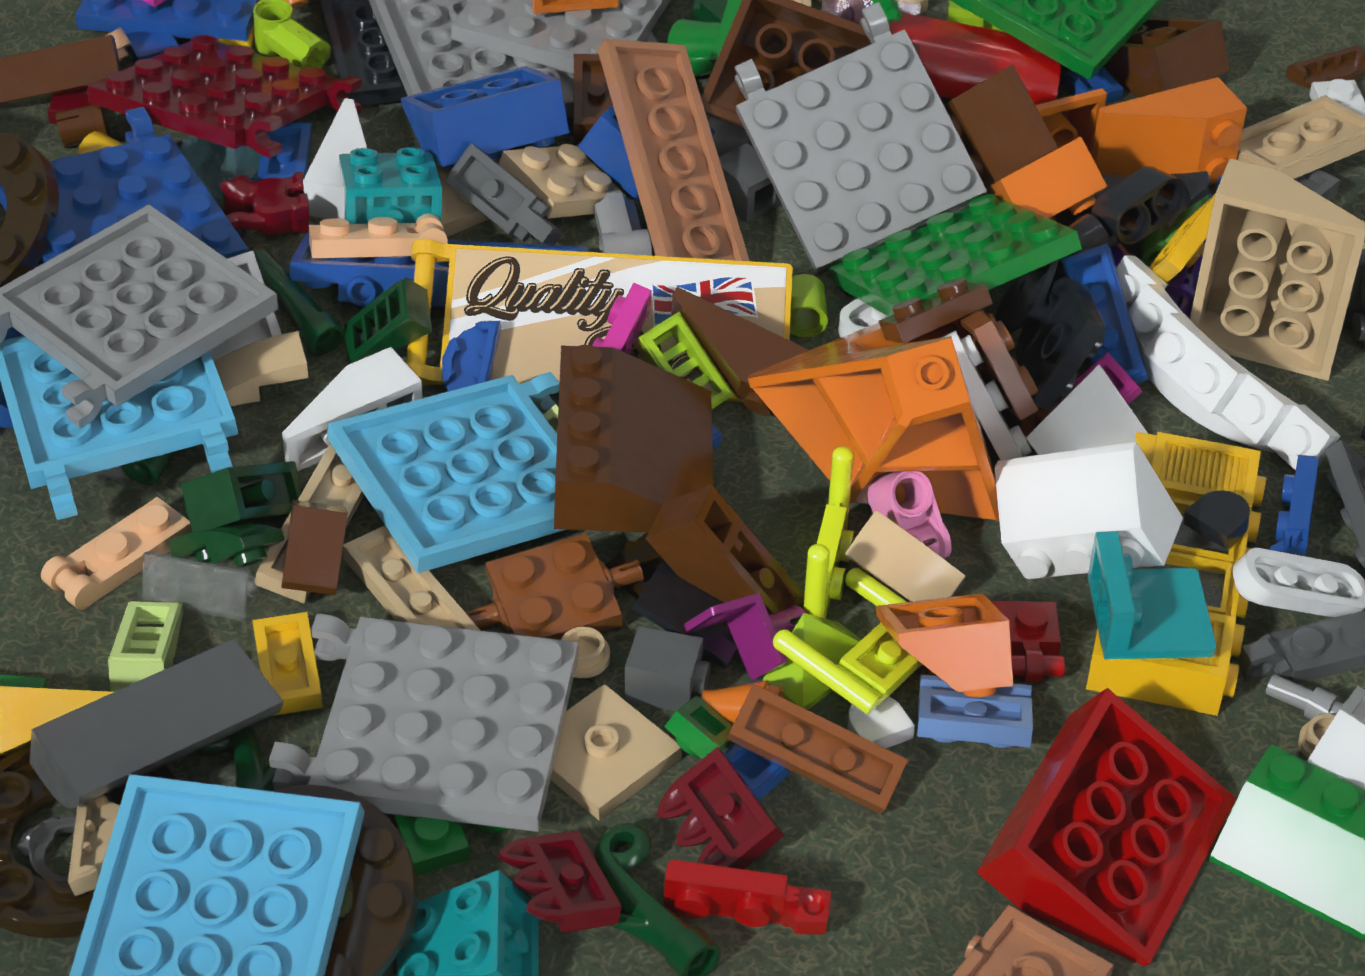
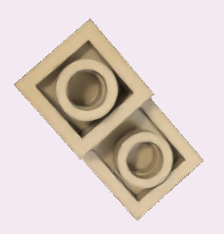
(261, 364)
(903, 561)

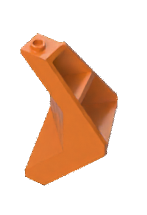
(893, 408)

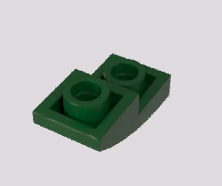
(237, 543)

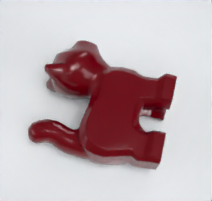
(276, 204)

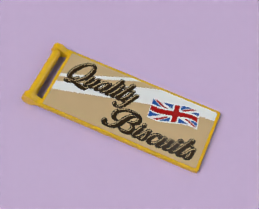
(568, 295)

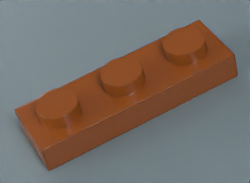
(817, 749)

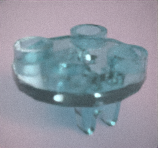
(219, 163)

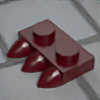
(721, 811)
(564, 879)

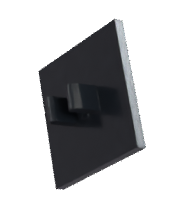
(674, 601)

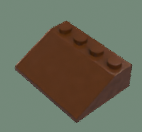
(784, 44)
(626, 440)

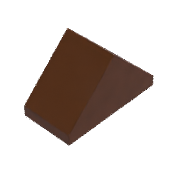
(314, 547)

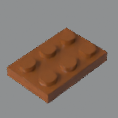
(993, 344)

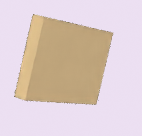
(1304, 138)

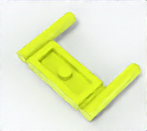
(823, 574)
(871, 667)

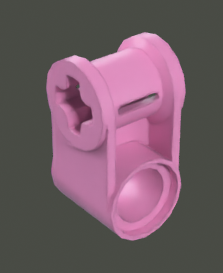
(919, 511)

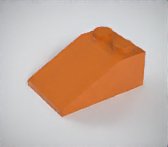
(1171, 130)

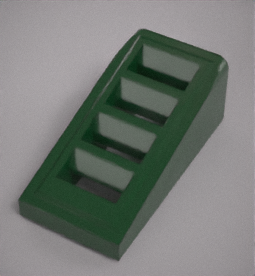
(413, 320)

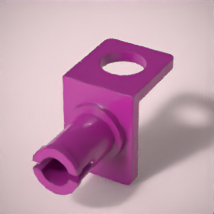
(751, 630)

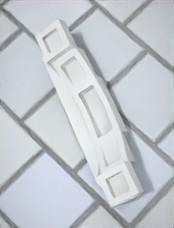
(1209, 382)

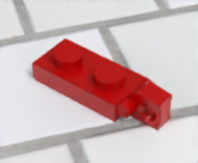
(745, 895)

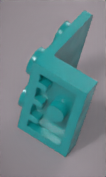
(390, 185)
(1146, 609)
(473, 932)

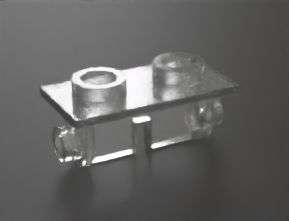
(197, 585)

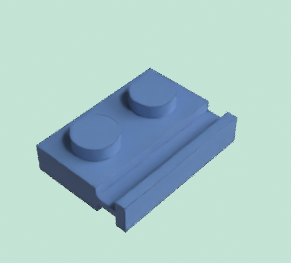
(995, 719)

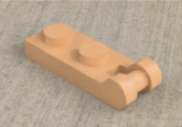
(376, 239)
(114, 554)

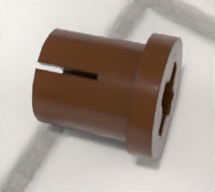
(79, 122)

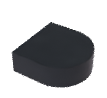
(1219, 517)

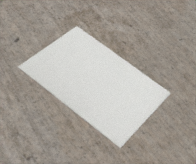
(1087, 418)

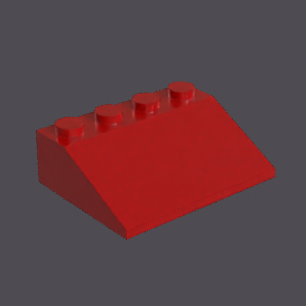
(1108, 831)

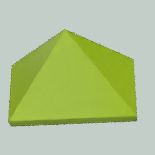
(828, 639)

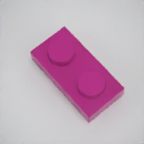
(627, 319)

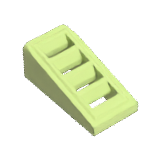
(144, 650)

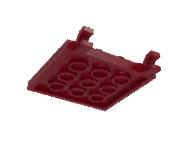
(221, 92)

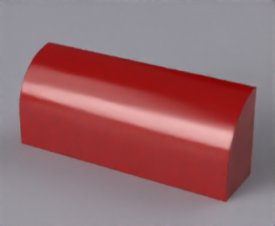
(966, 55)

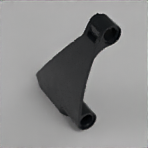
(1134, 206)

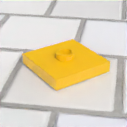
(1185, 244)

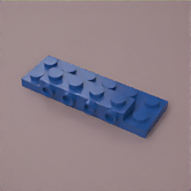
(365, 278)

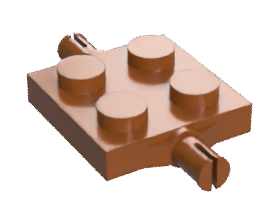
(554, 590)

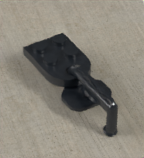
(1057, 331)

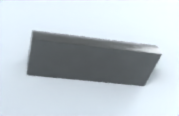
(150, 724)

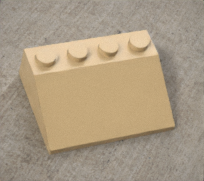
(1276, 271)

